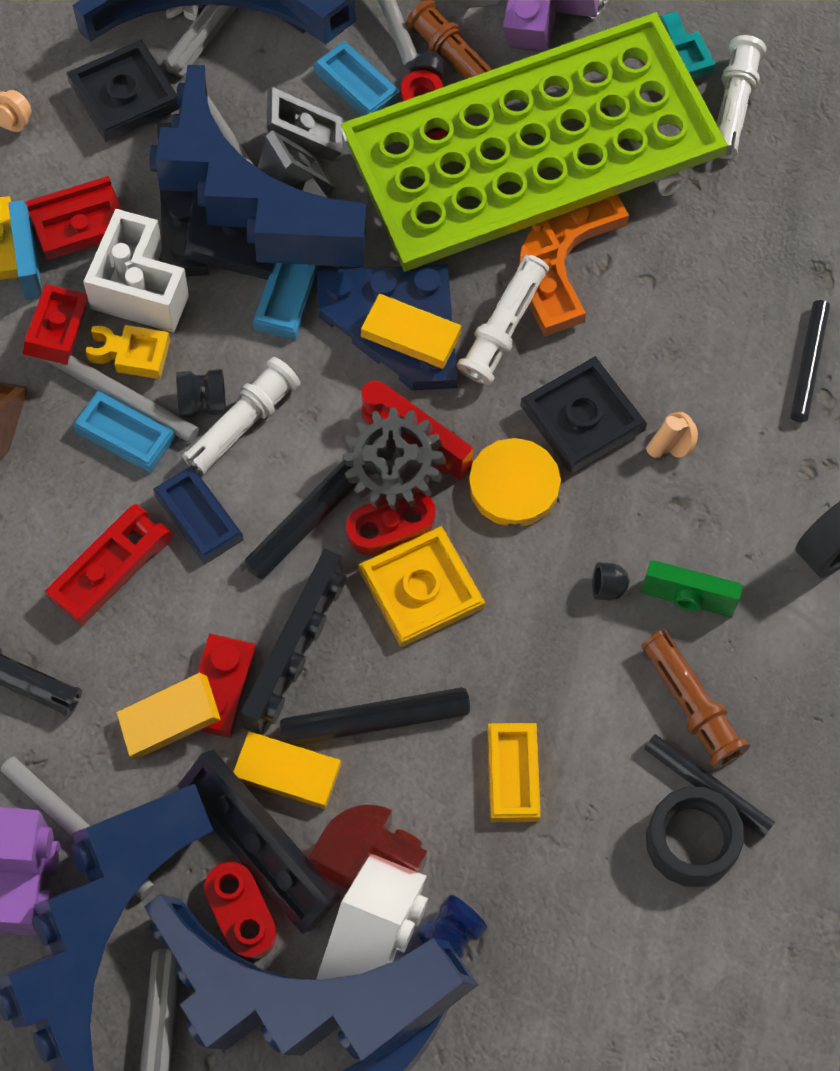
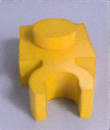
(135, 352)

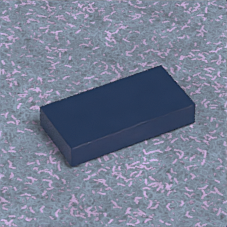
(198, 514)

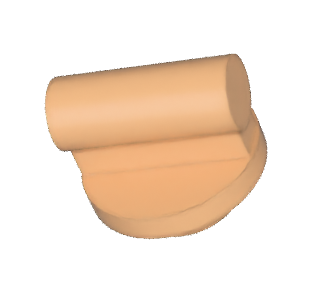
(675, 436)

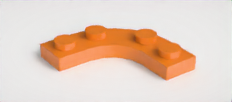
(555, 301)

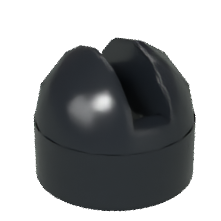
(429, 61)
(609, 581)

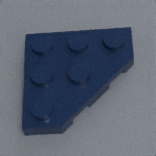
(349, 294)

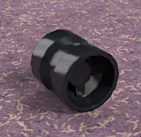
(190, 393)

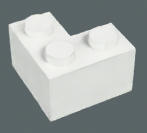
(129, 278)
(374, 919)

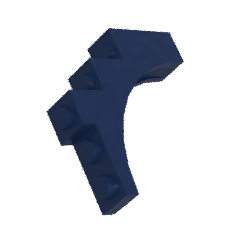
(318, 17)
(279, 219)
(78, 922)
(371, 1008)

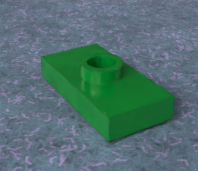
(691, 589)

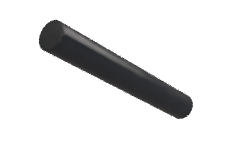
(810, 361)
(700, 778)

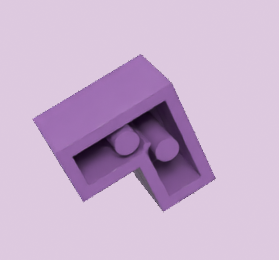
(531, 22)
(25, 864)

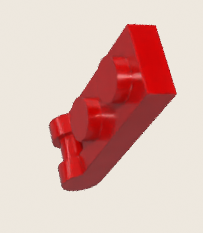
(380, 398)
(107, 564)

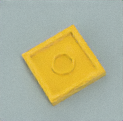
(421, 586)

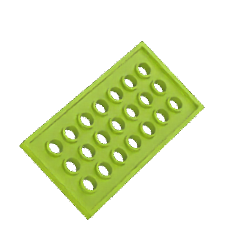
(538, 198)

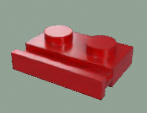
(73, 217)

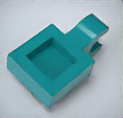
(689, 46)

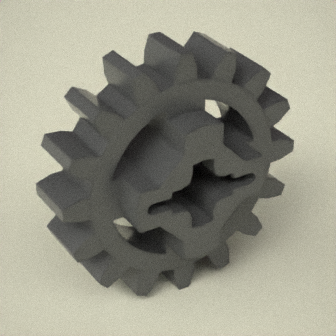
(374, 458)

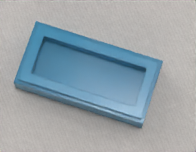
(356, 80)
(25, 249)
(285, 299)
(124, 432)

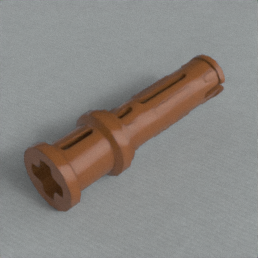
(445, 39)
(704, 716)

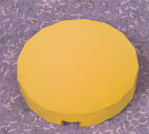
(514, 482)

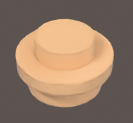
(14, 111)

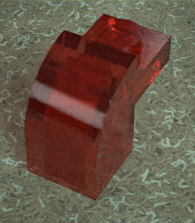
(355, 836)

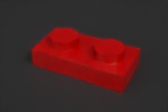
(55, 324)
(228, 667)

